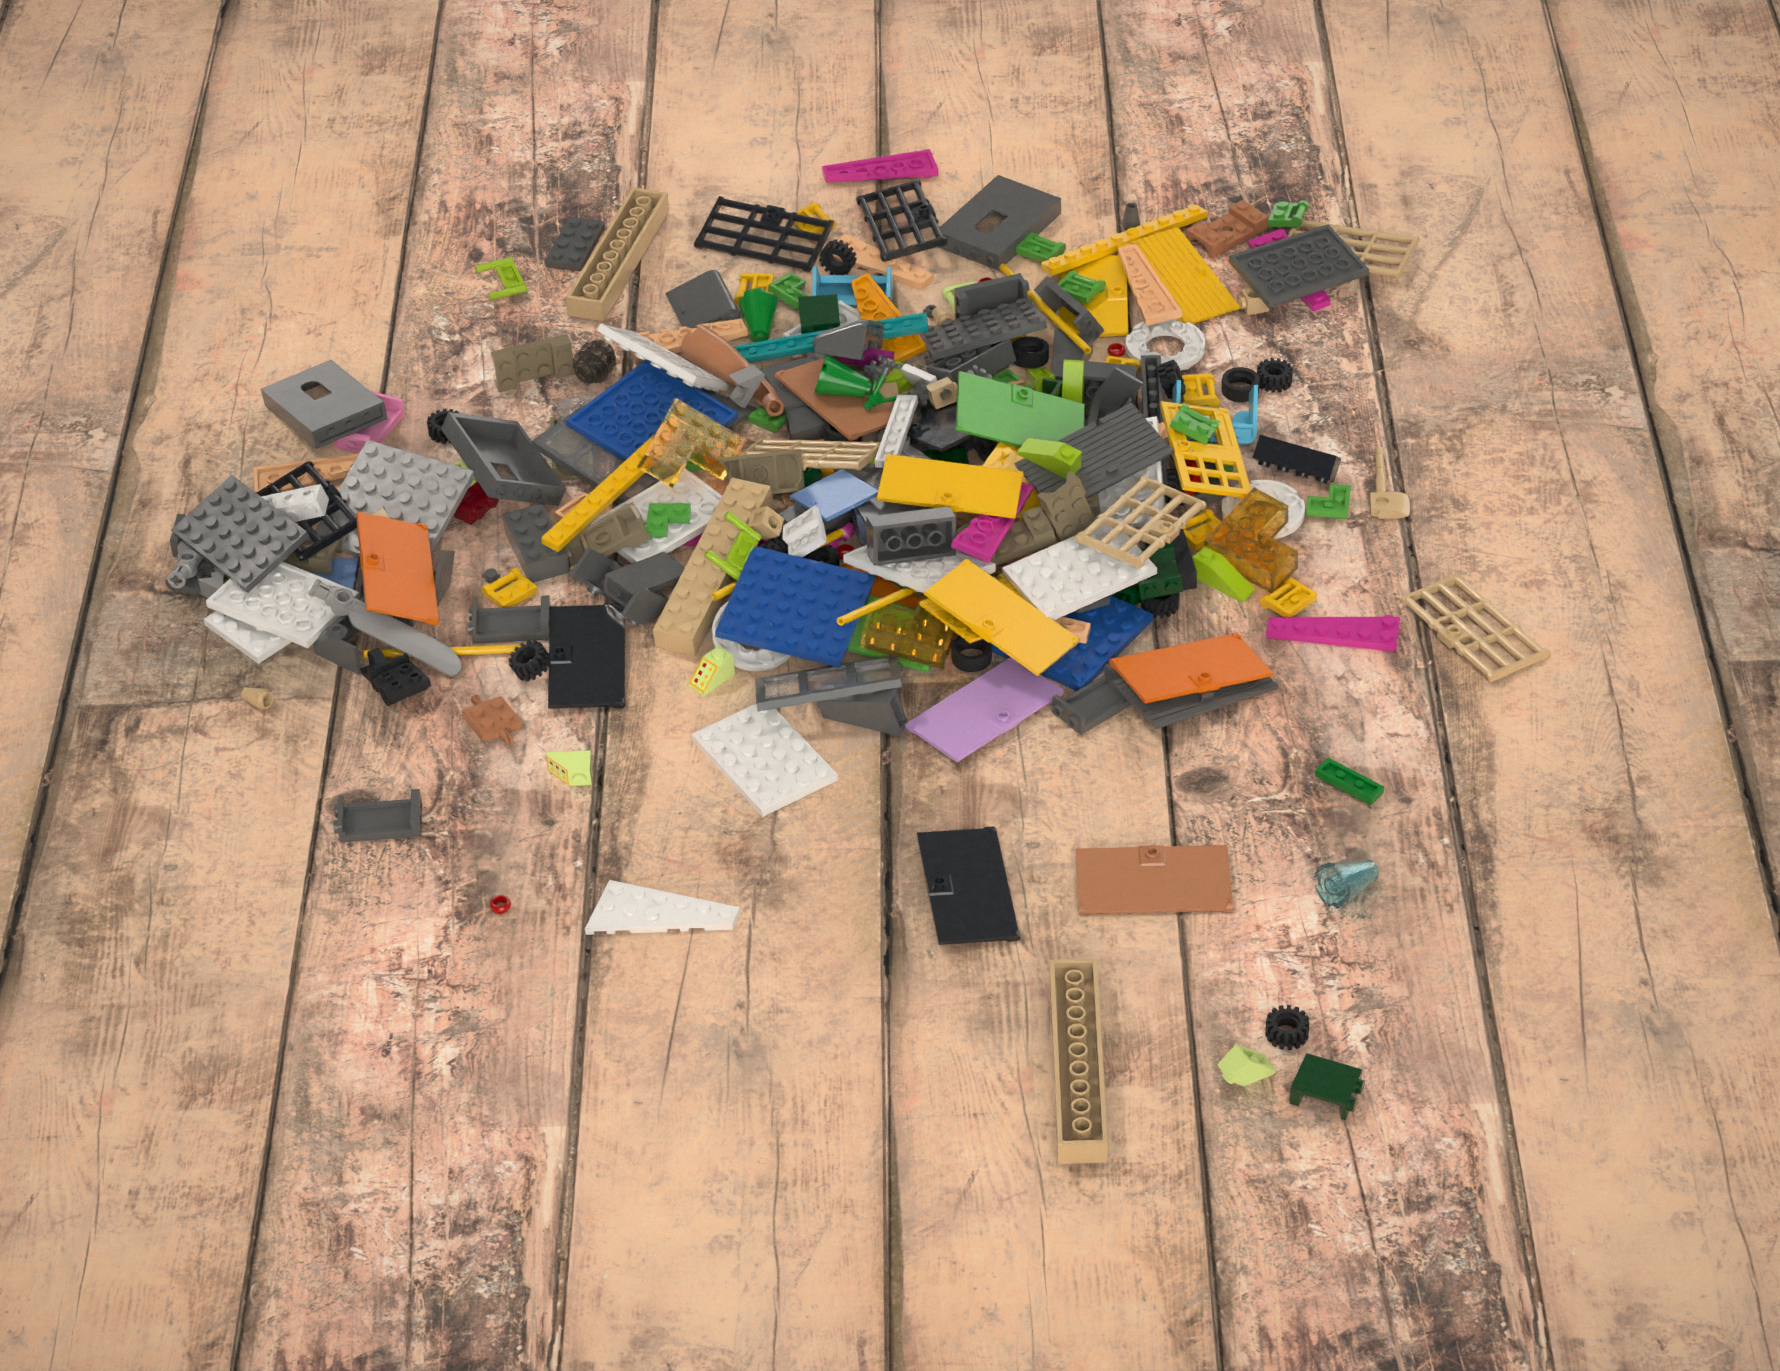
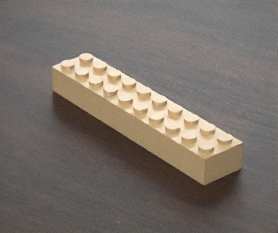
(617, 254)
(690, 606)
(1078, 1062)

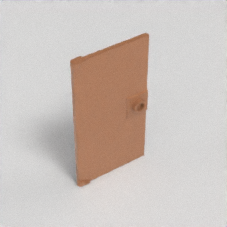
(841, 412)
(1153, 879)

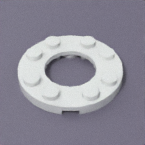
(1188, 333)
(1279, 491)
(744, 658)

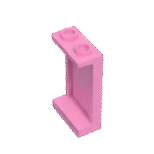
(377, 432)

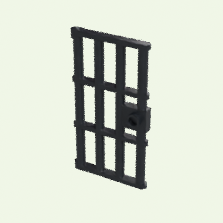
(918, 214)
(769, 221)
(334, 504)

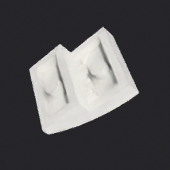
(914, 374)
(805, 533)

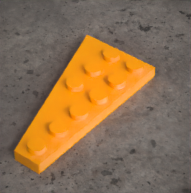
(876, 306)

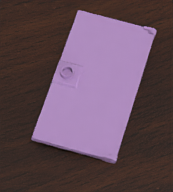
(983, 709)

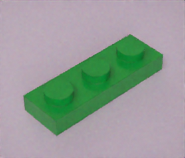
(1349, 781)

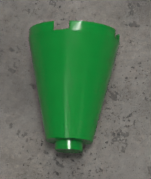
(758, 312)
(841, 380)

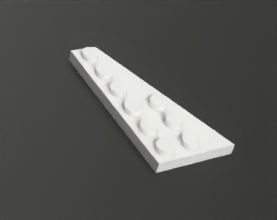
(654, 911)

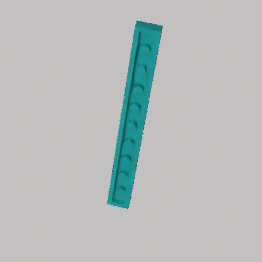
(804, 342)

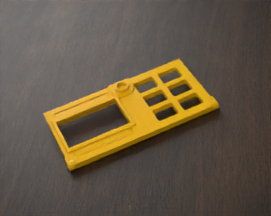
(1224, 453)

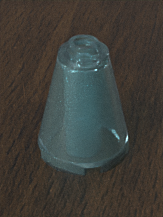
(1344, 880)

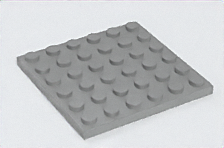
(406, 487)

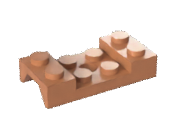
(1230, 230)

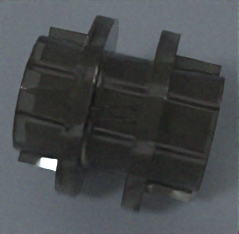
(594, 361)

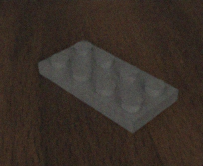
(575, 243)

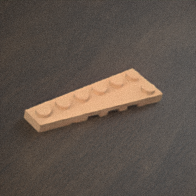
(329, 468)

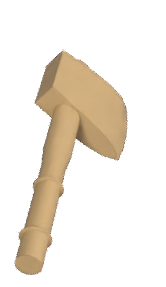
(1383, 503)

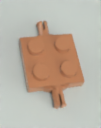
(492, 719)

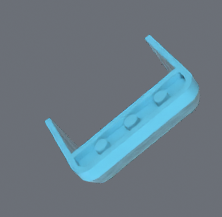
(842, 285)
(1243, 422)

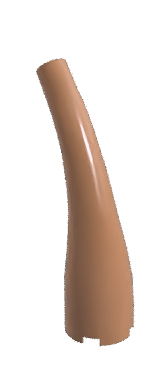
(721, 359)

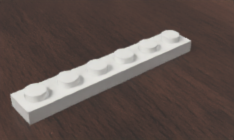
(896, 428)

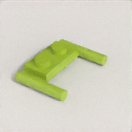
(508, 275)
(739, 550)

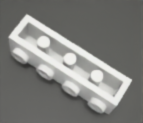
(301, 502)

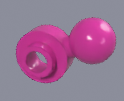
(847, 528)

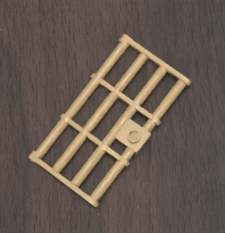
(1372, 245)
(821, 453)
(1159, 530)
(1460, 633)

